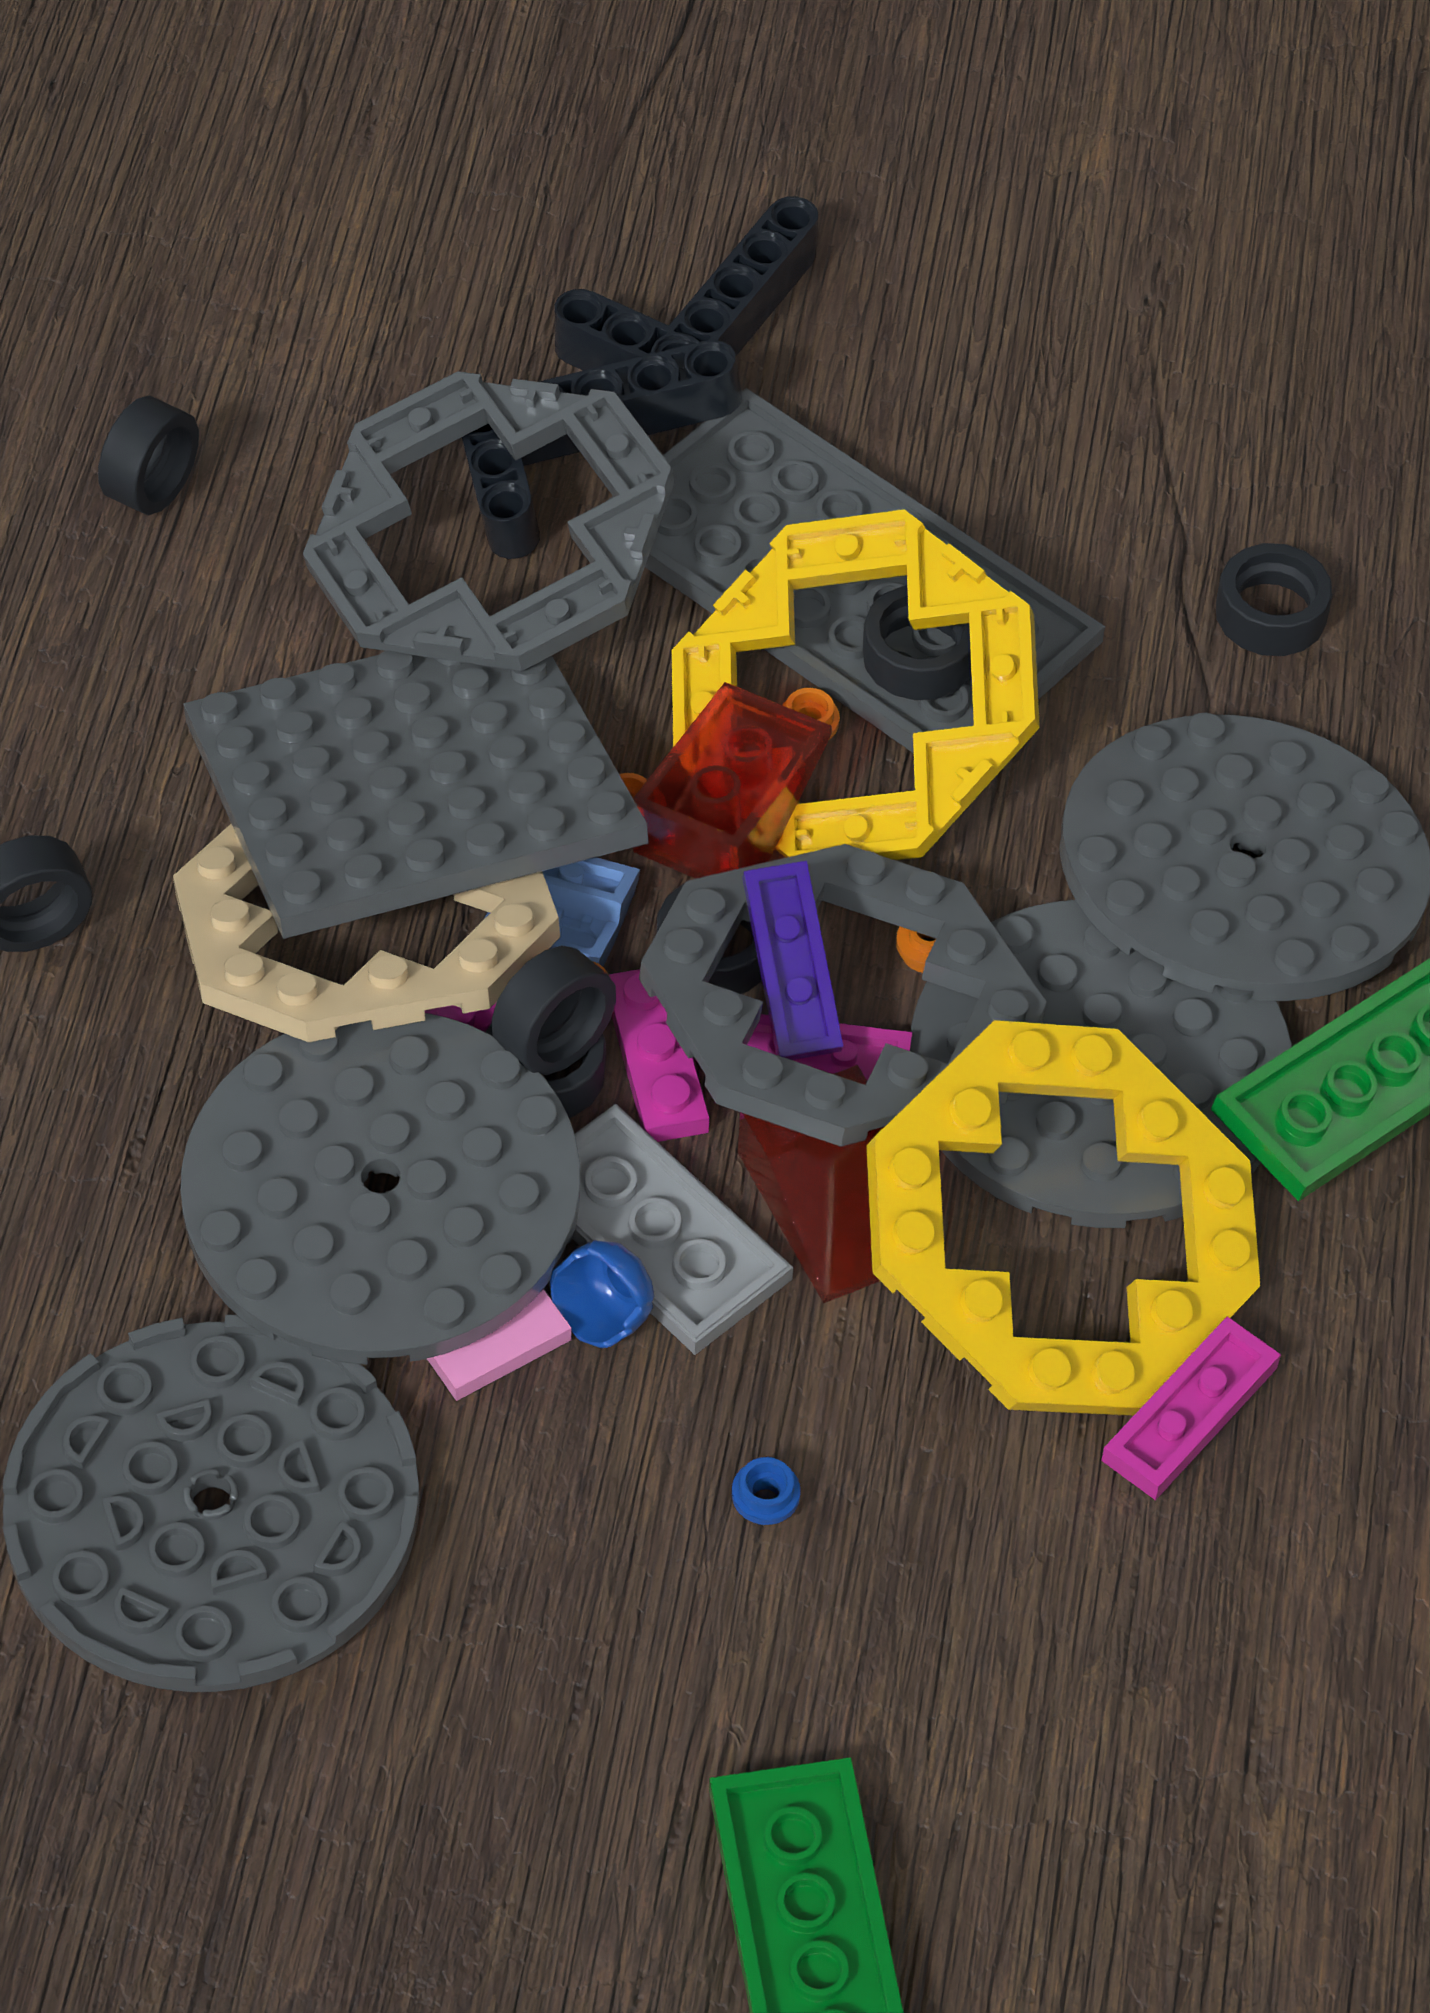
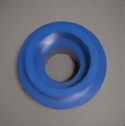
(769, 1475)

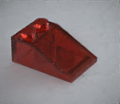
(729, 784)
(816, 1198)

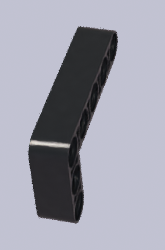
(726, 308)
(657, 389)

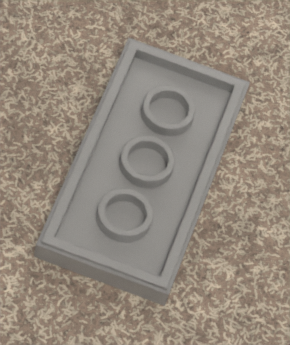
(697, 1251)

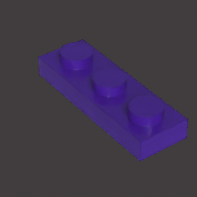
(792, 961)

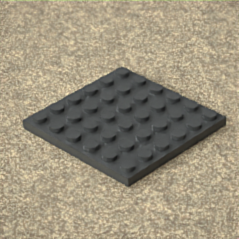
(408, 783)

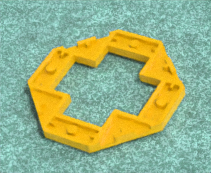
(942, 591)
(973, 1307)

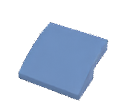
(591, 903)

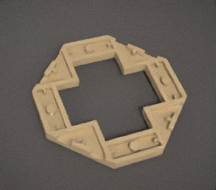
(387, 990)

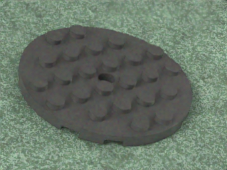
(1159, 875)
(1064, 1148)
(363, 1273)
(226, 1595)

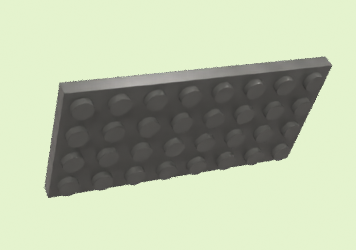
(763, 470)

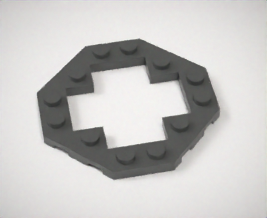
(451, 619)
(718, 1023)

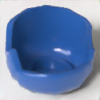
(602, 1292)

